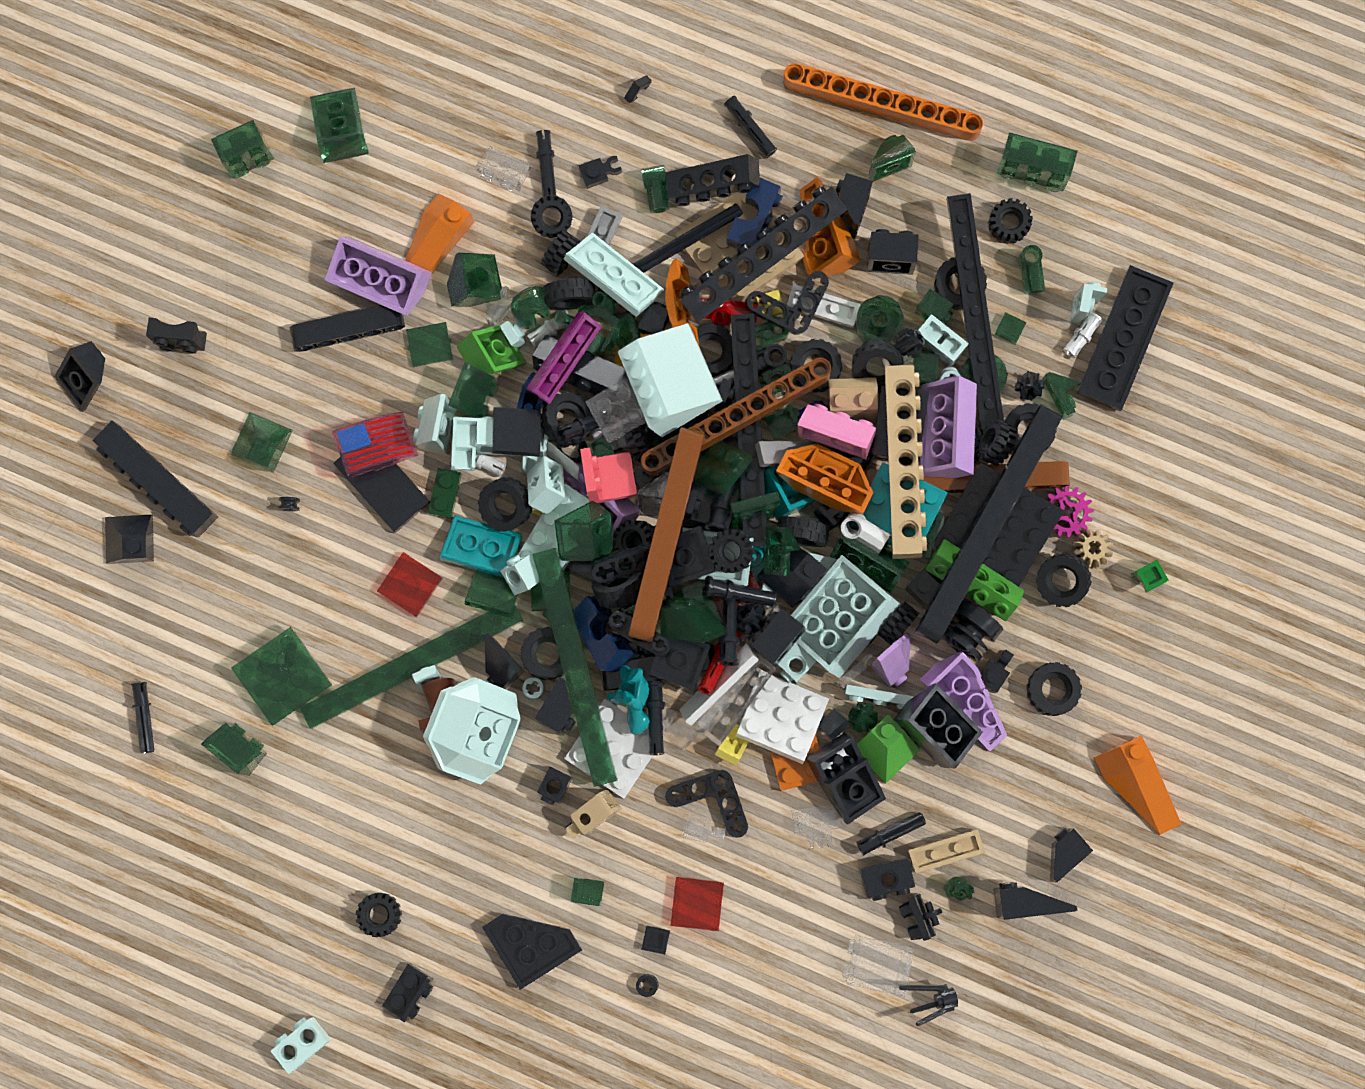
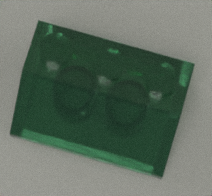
(877, 566)

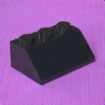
(938, 726)

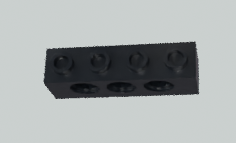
(680, 181)

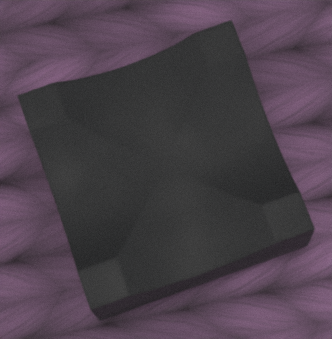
(179, 336)

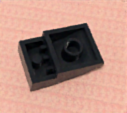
(846, 777)

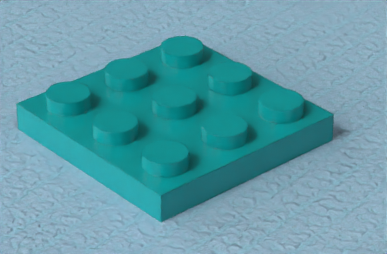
(879, 511)

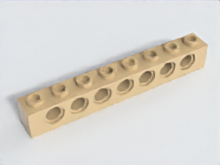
(895, 378)

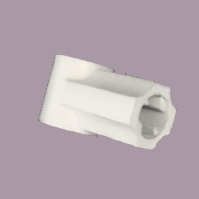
(866, 534)

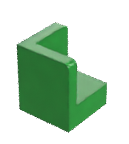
(1151, 576)

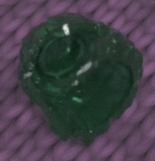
(527, 304)

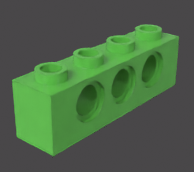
(987, 588)

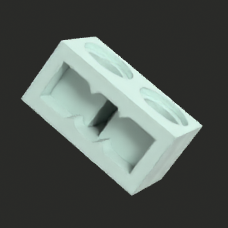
(942, 341)
(795, 653)
(303, 1048)

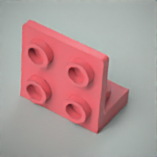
(608, 476)

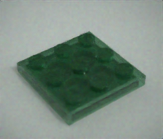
(281, 676)

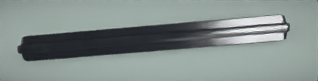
(689, 238)

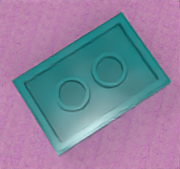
(479, 546)

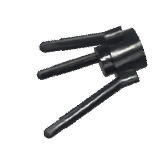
(945, 1000)

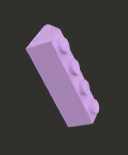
(377, 275)
(949, 428)

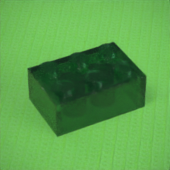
(1036, 162)

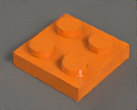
(791, 773)

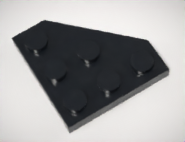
(530, 946)

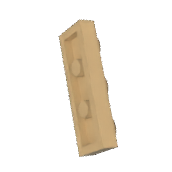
(946, 851)

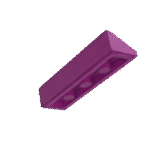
(564, 357)

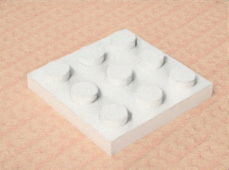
(783, 719)
(628, 750)

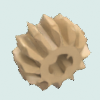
(1101, 551)

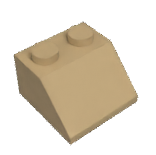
(854, 397)

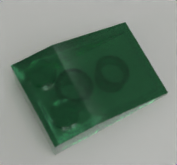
(338, 125)

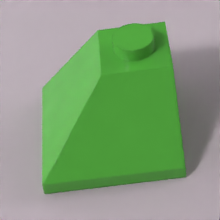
(490, 351)
(887, 748)

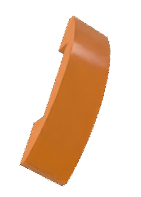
(677, 280)

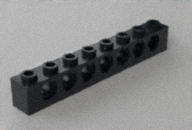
(831, 208)

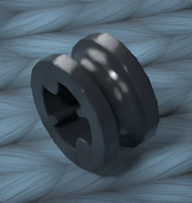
(289, 504)
(641, 990)

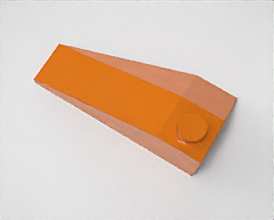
(438, 232)
(832, 247)
(1138, 781)

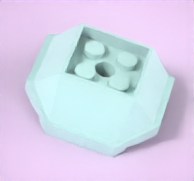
(456, 728)

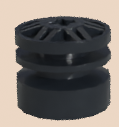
(973, 627)

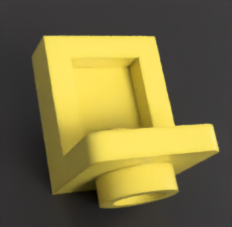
(732, 747)

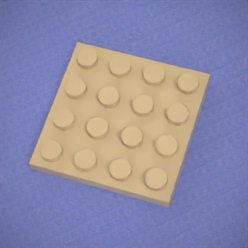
(713, 248)

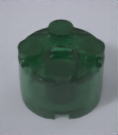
(873, 309)

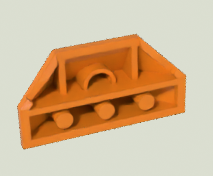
(826, 478)

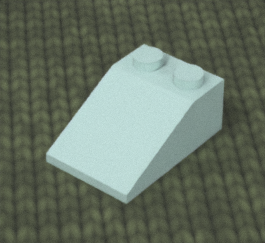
(434, 425)

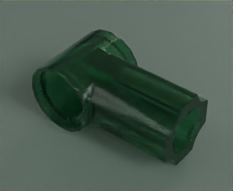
(655, 184)
(1032, 272)

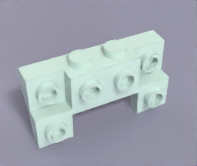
(474, 437)

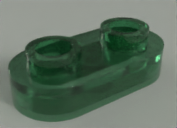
(767, 335)

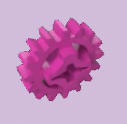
(1072, 522)

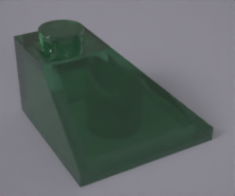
(892, 157)
(474, 280)
(261, 442)

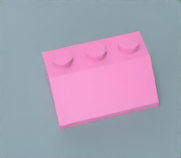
(836, 430)

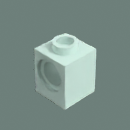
(520, 574)

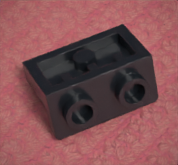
(408, 992)

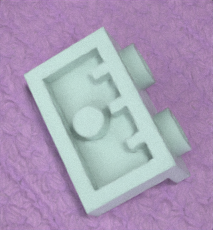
(1085, 299)

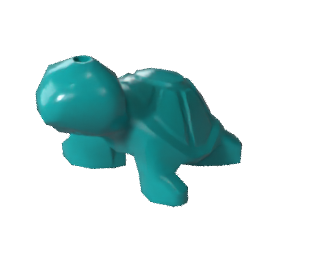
(633, 695)

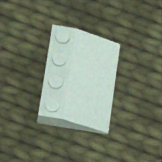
(669, 378)
(842, 616)

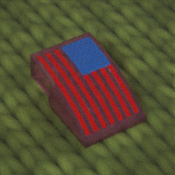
(374, 443)

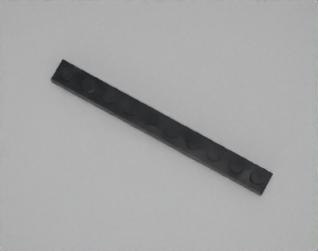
(975, 308)
(745, 384)

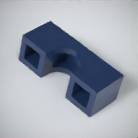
(764, 200)
(607, 650)

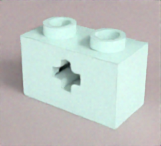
(545, 485)

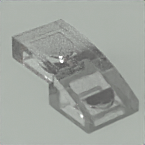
(677, 729)

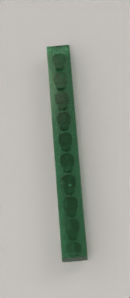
(403, 667)
(575, 667)

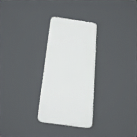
(559, 457)

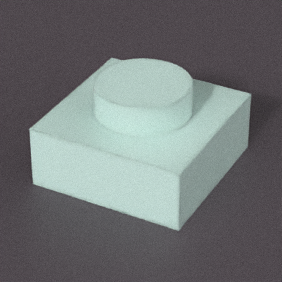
(513, 333)
(425, 675)

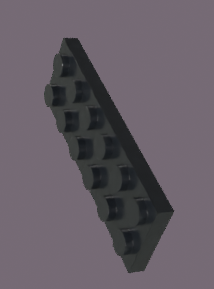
(1125, 338)

